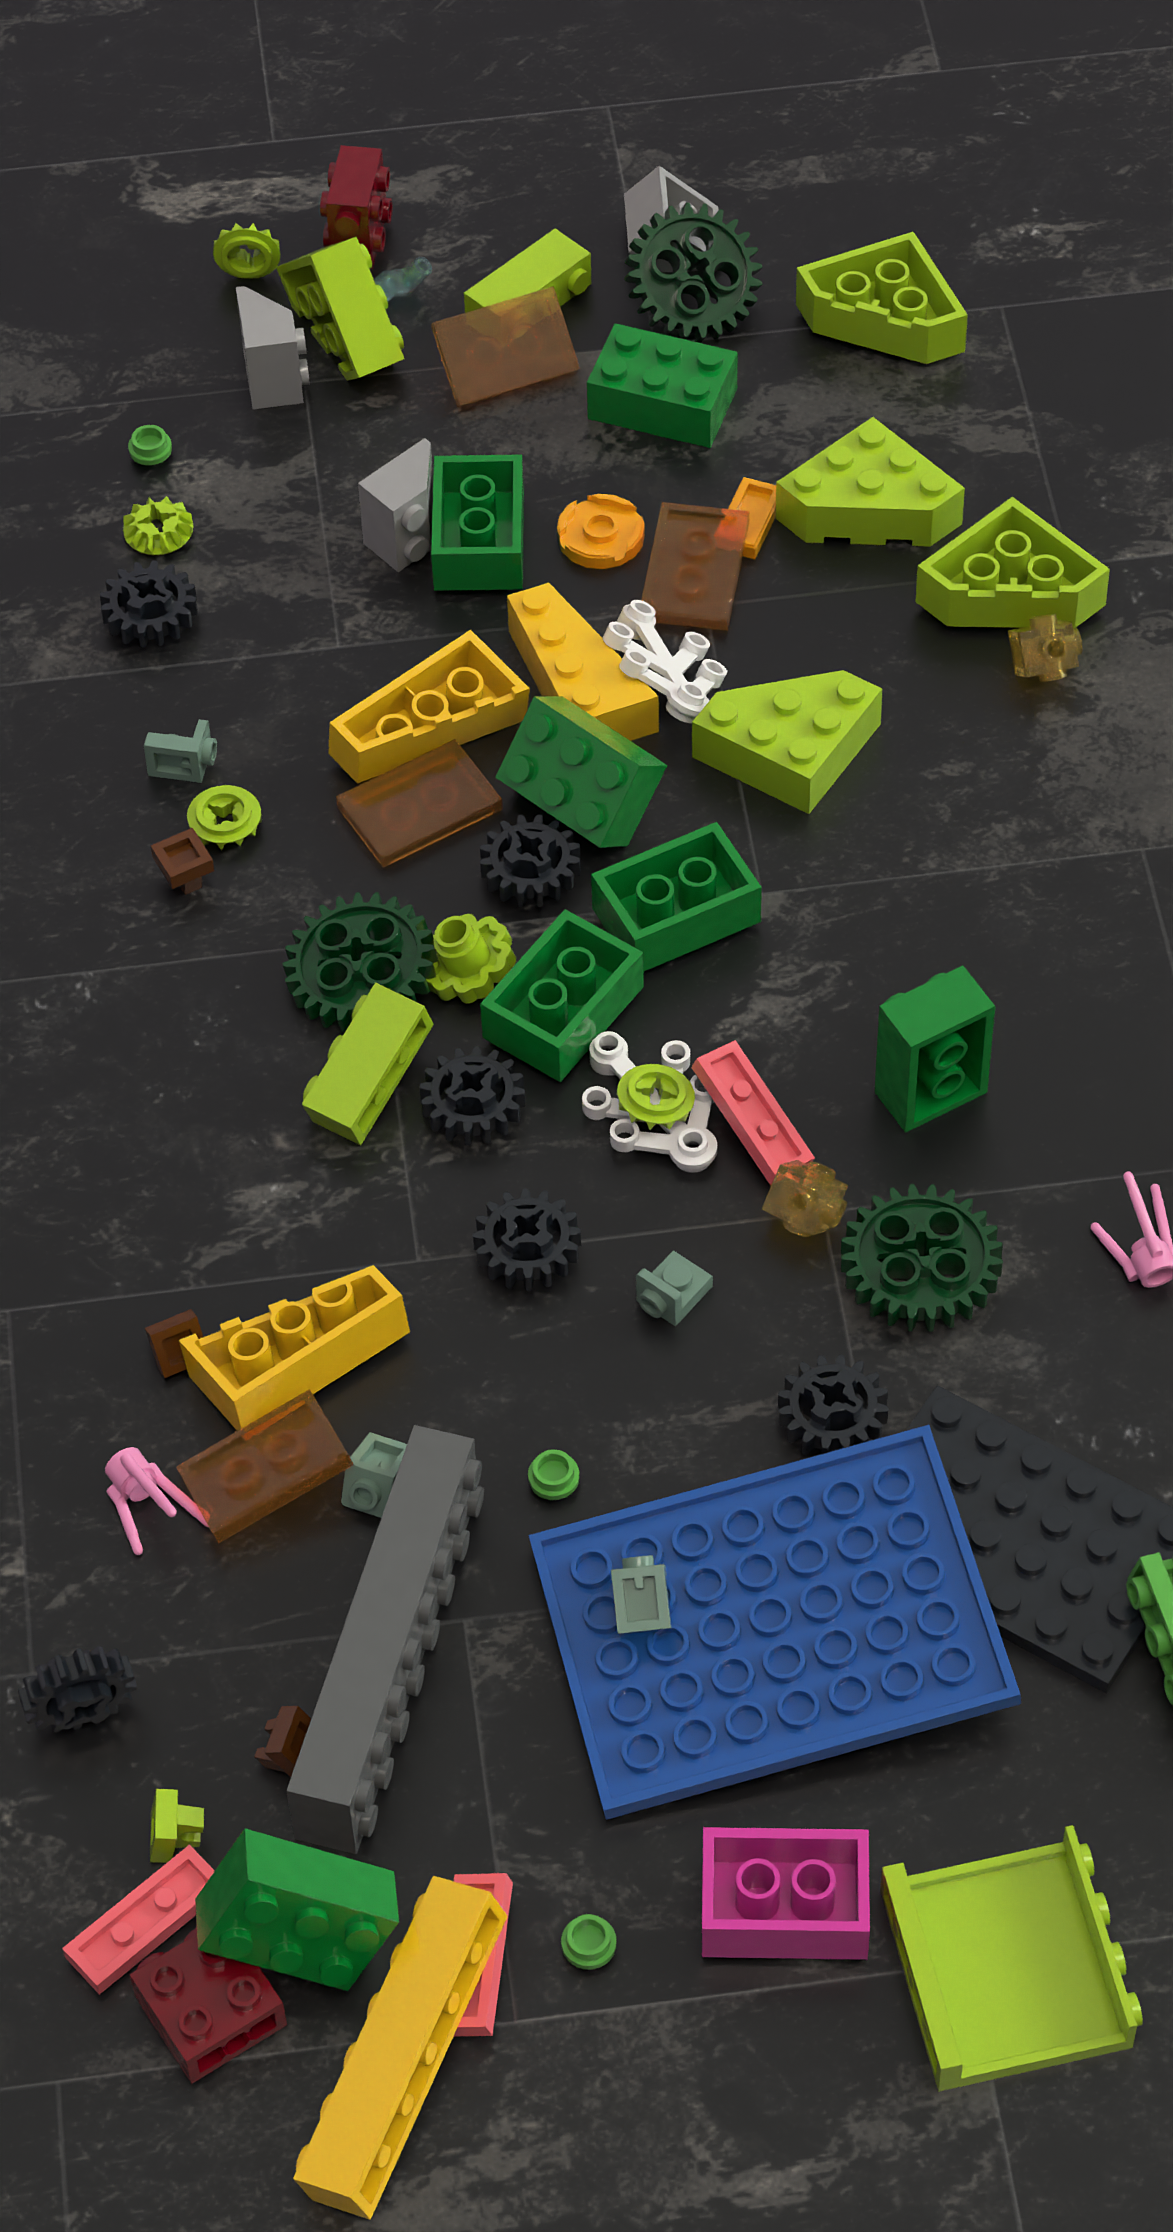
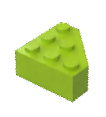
(884, 300)
(345, 306)
(870, 491)
(1011, 571)
(789, 733)

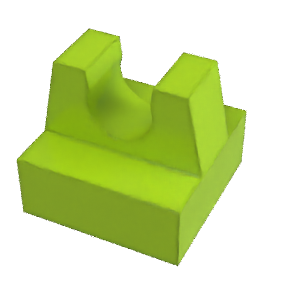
(173, 1825)

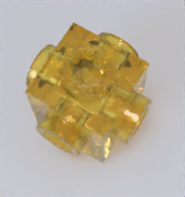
(1031, 644)
(806, 1198)

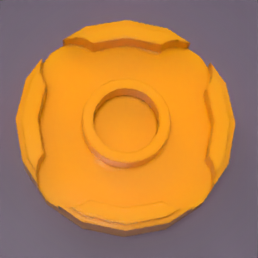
(600, 531)

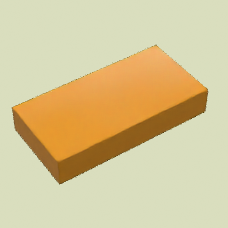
(760, 501)

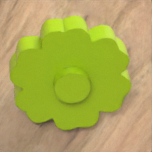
(470, 957)

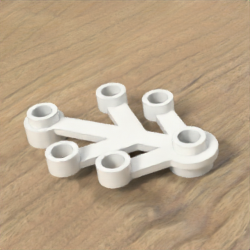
(683, 697)
(680, 1135)

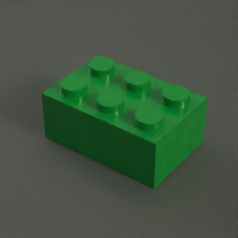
(662, 385)
(478, 522)
(581, 771)
(678, 896)
(562, 995)
(934, 1048)
(296, 1910)

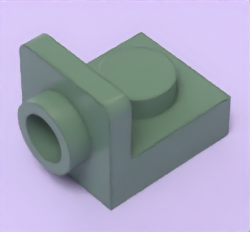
(180, 756)
(672, 1288)
(373, 1474)
(640, 1595)

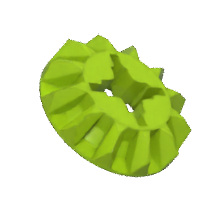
(239, 262)
(145, 538)
(221, 802)
(639, 1083)

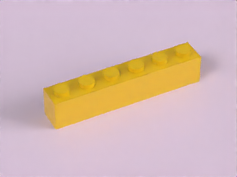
(400, 2047)

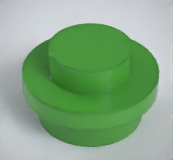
(149, 445)
(553, 1475)
(588, 1942)

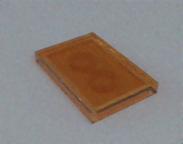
(505, 346)
(695, 565)
(419, 803)
(264, 1466)

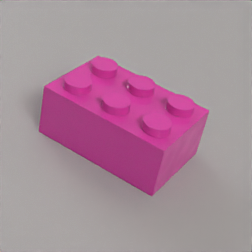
(785, 1893)

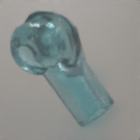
(405, 280)

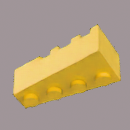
(576, 663)
(447, 697)
(295, 1345)

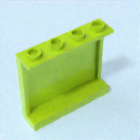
(1010, 1963)

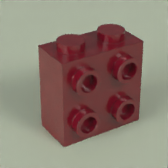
(357, 199)
(206, 2005)

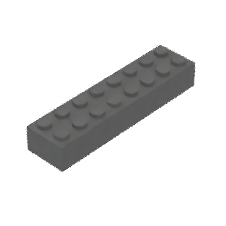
(385, 1641)

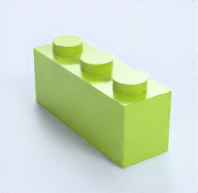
(545, 264)
(366, 1063)

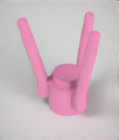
(1151, 1255)
(137, 1480)

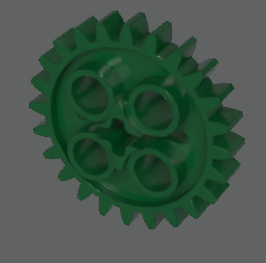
(723, 253)
(360, 958)
(921, 1257)

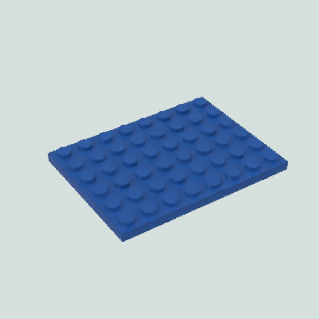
(803, 1622)

